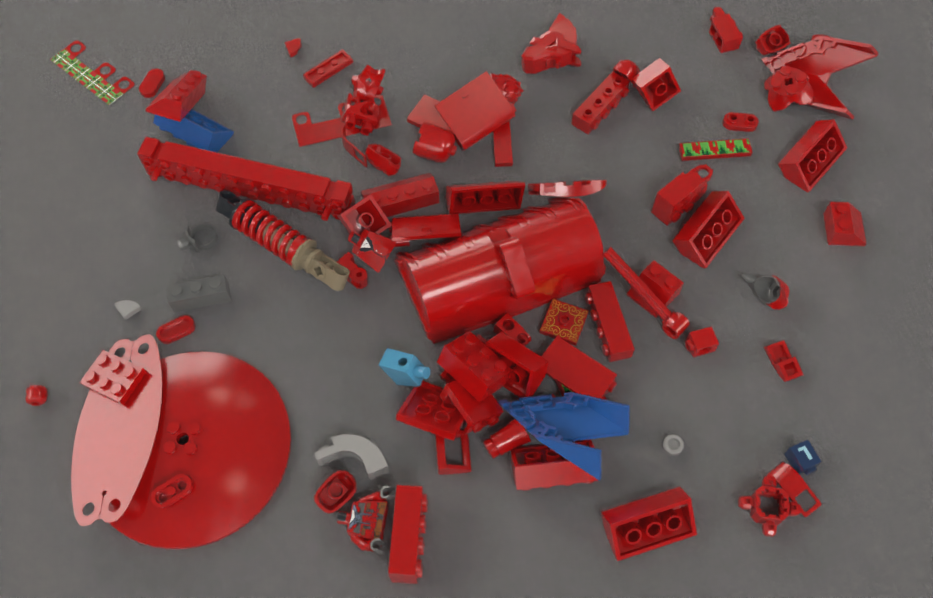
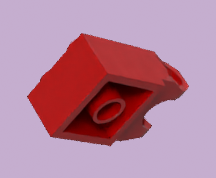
(680, 195)

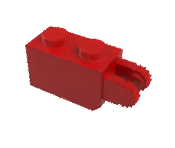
(724, 31)

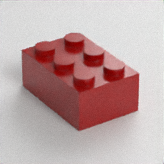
(474, 366)

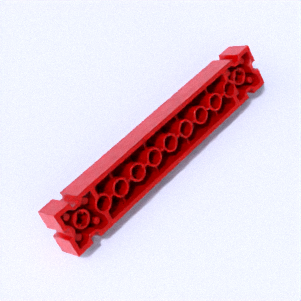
(246, 178)

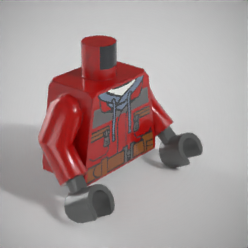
(368, 520)

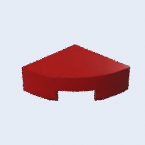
(293, 46)

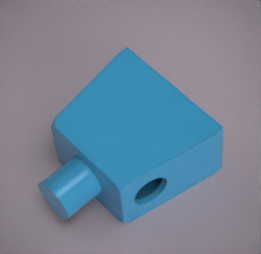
(403, 368)

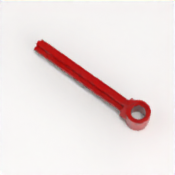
(673, 322)

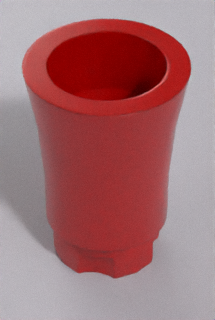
(506, 439)

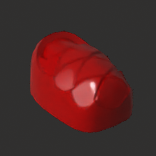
(772, 40)
(627, 69)
(383, 159)
(335, 491)

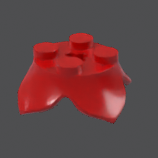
(787, 87)

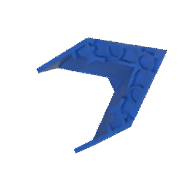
(569, 419)

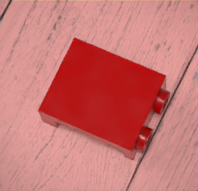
(475, 413)

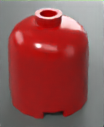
(435, 143)

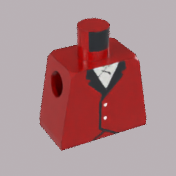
(371, 248)

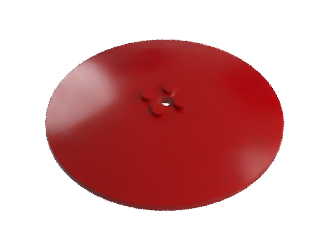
(232, 453)

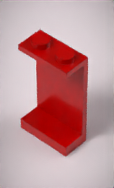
(578, 370)

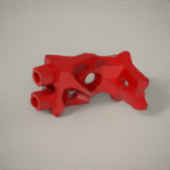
(363, 101)

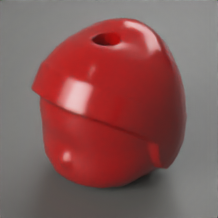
(36, 395)

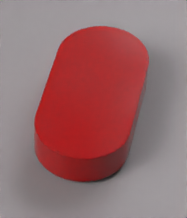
(152, 83)
(175, 329)

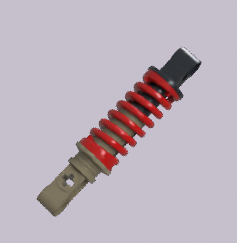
(281, 239)

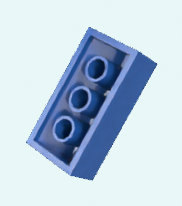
(196, 130)

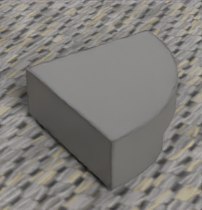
(127, 308)

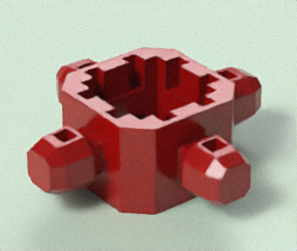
(769, 521)

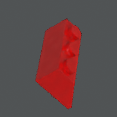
(527, 366)

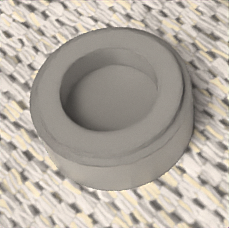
(673, 445)

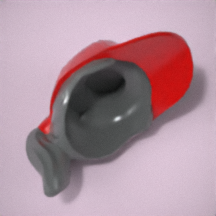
(769, 289)

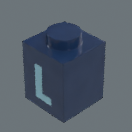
(803, 458)

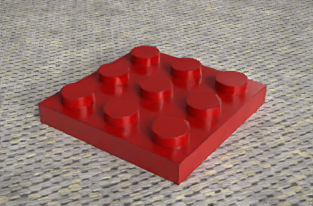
(428, 412)

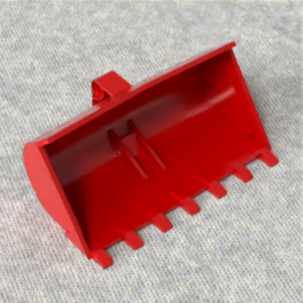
(503, 267)

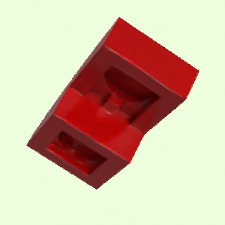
(781, 359)

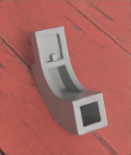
(355, 447)

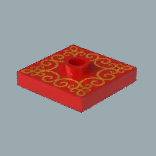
(564, 321)

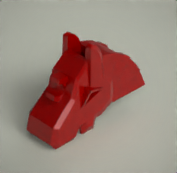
(553, 48)

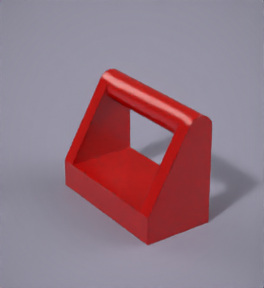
(444, 468)

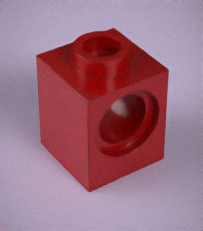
(701, 342)

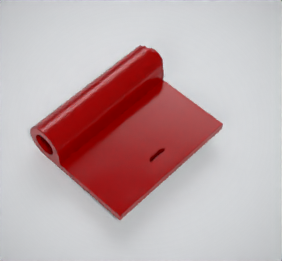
(476, 114)
(425, 227)

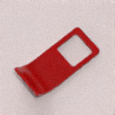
(350, 148)
(793, 484)

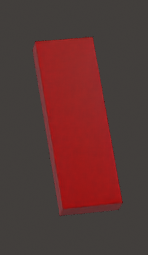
(328, 68)
(503, 146)

